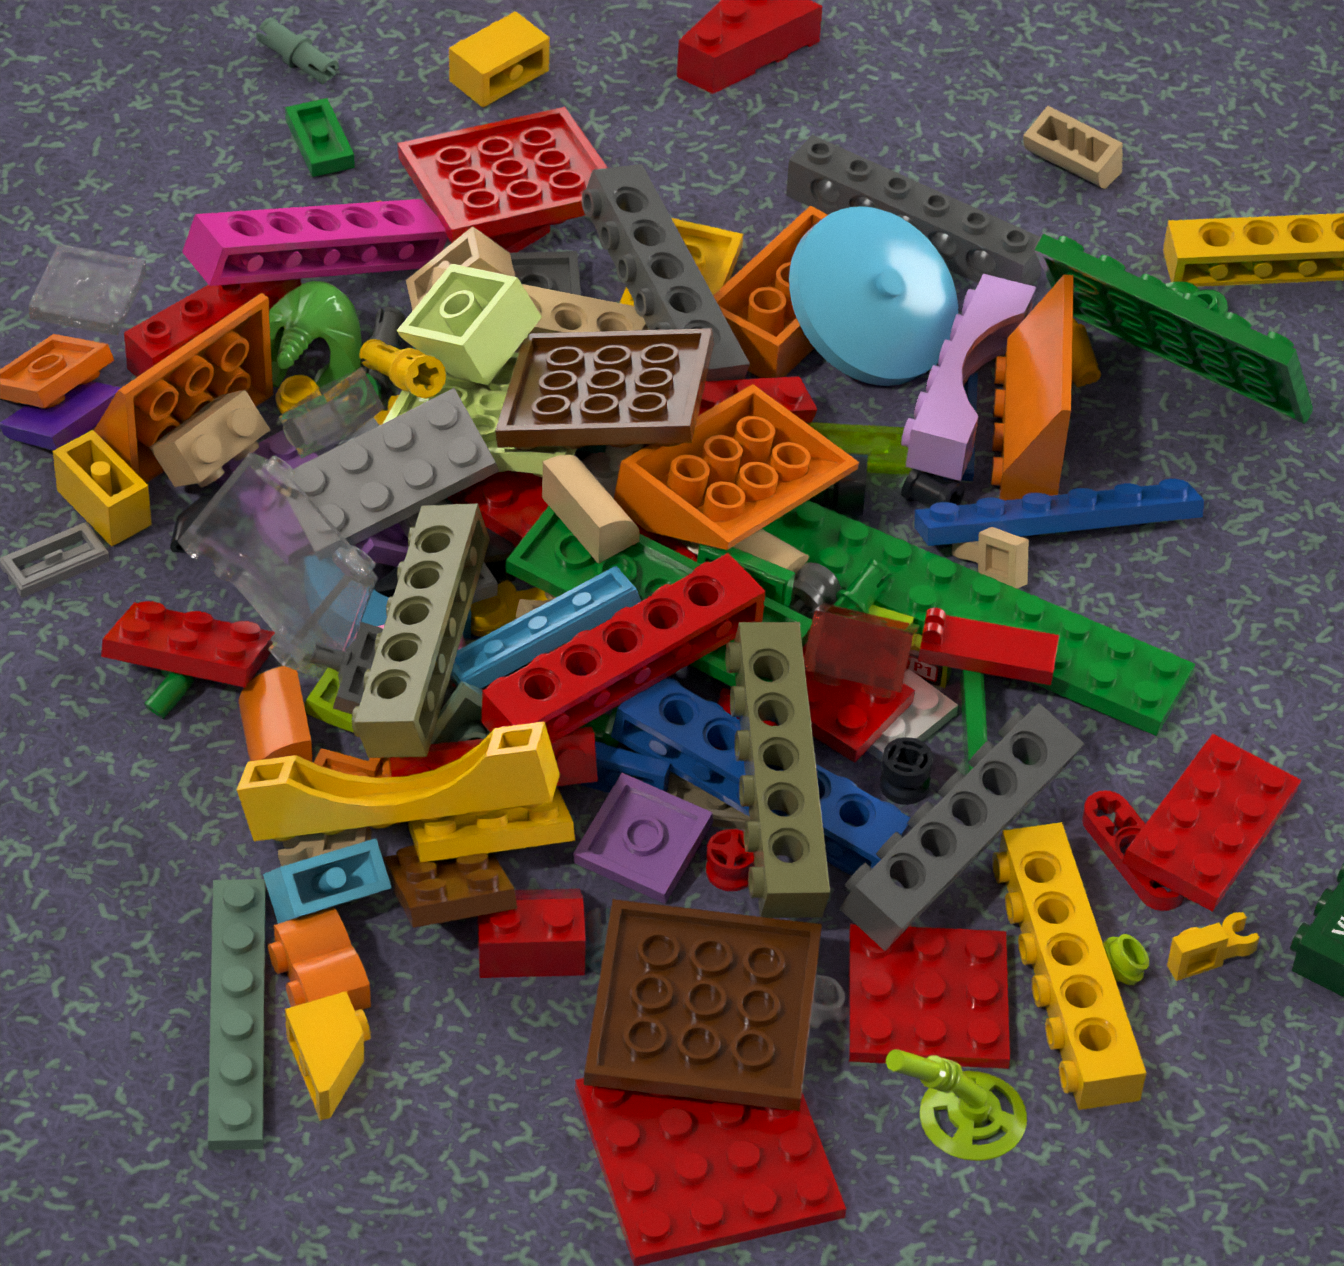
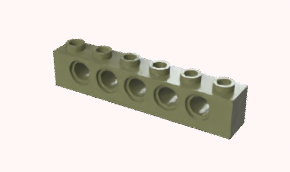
(421, 632)
(781, 887)

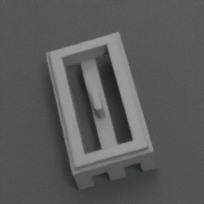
(57, 565)

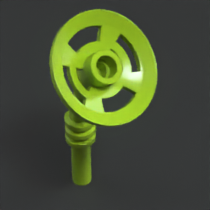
(969, 1111)

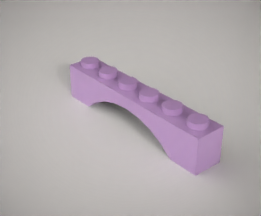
(945, 421)

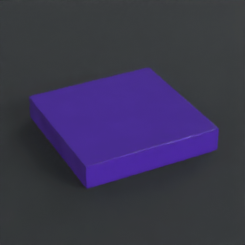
(61, 423)

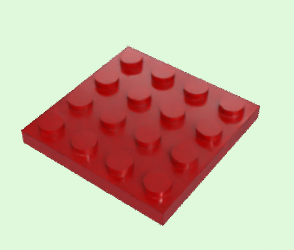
(504, 173)
(706, 1170)

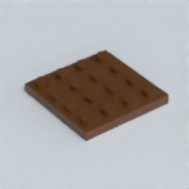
(606, 389)
(704, 1005)

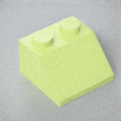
(471, 322)

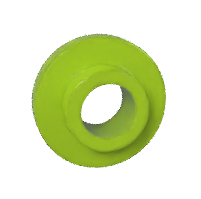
(1126, 958)

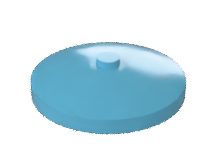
(872, 295)

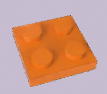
(52, 370)

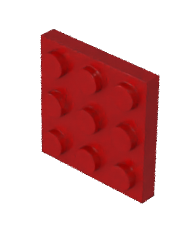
(930, 996)

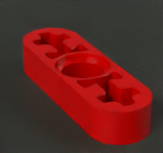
(1128, 826)

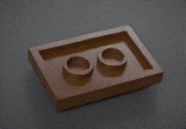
(448, 887)

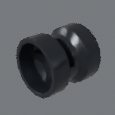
(906, 771)

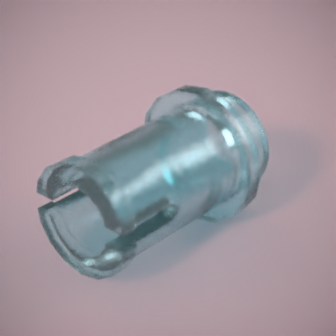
(596, 937)

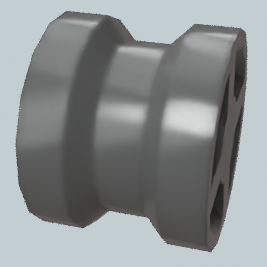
(812, 587)

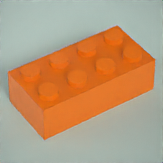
(761, 306)

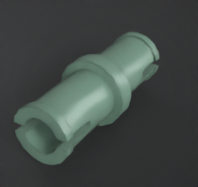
(297, 50)

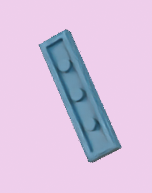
(543, 628)

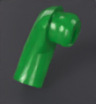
(168, 693)

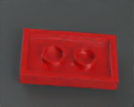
(188, 643)

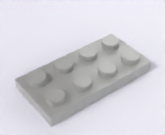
(397, 468)

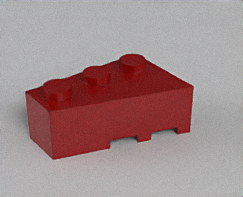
(743, 37)

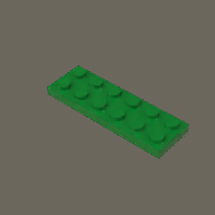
(558, 562)

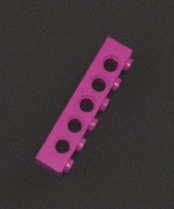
(313, 241)

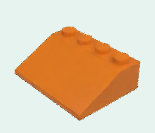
(217, 362)
(1034, 398)
(736, 476)

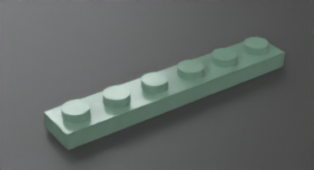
(237, 1015)

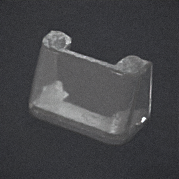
(284, 561)

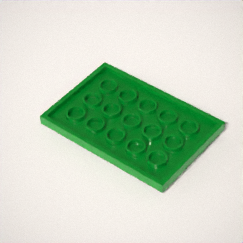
(1179, 328)

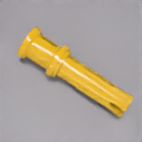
(407, 367)

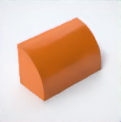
(275, 716)

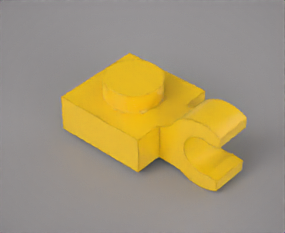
(1207, 947)

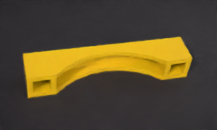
(301, 798)

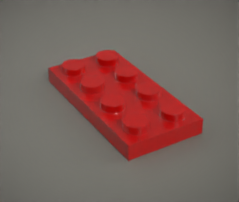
(1211, 822)

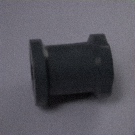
(931, 489)

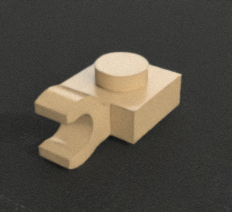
(998, 556)

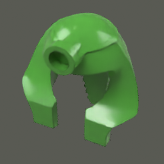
(310, 313)

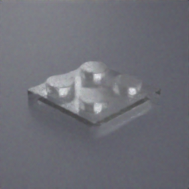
(87, 289)

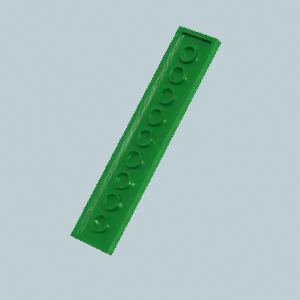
(1091, 661)

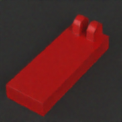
(987, 647)

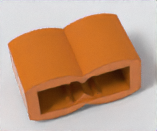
(319, 959)

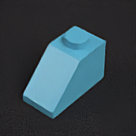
(327, 880)

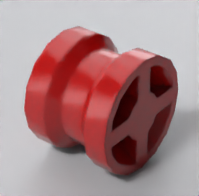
(722, 853)

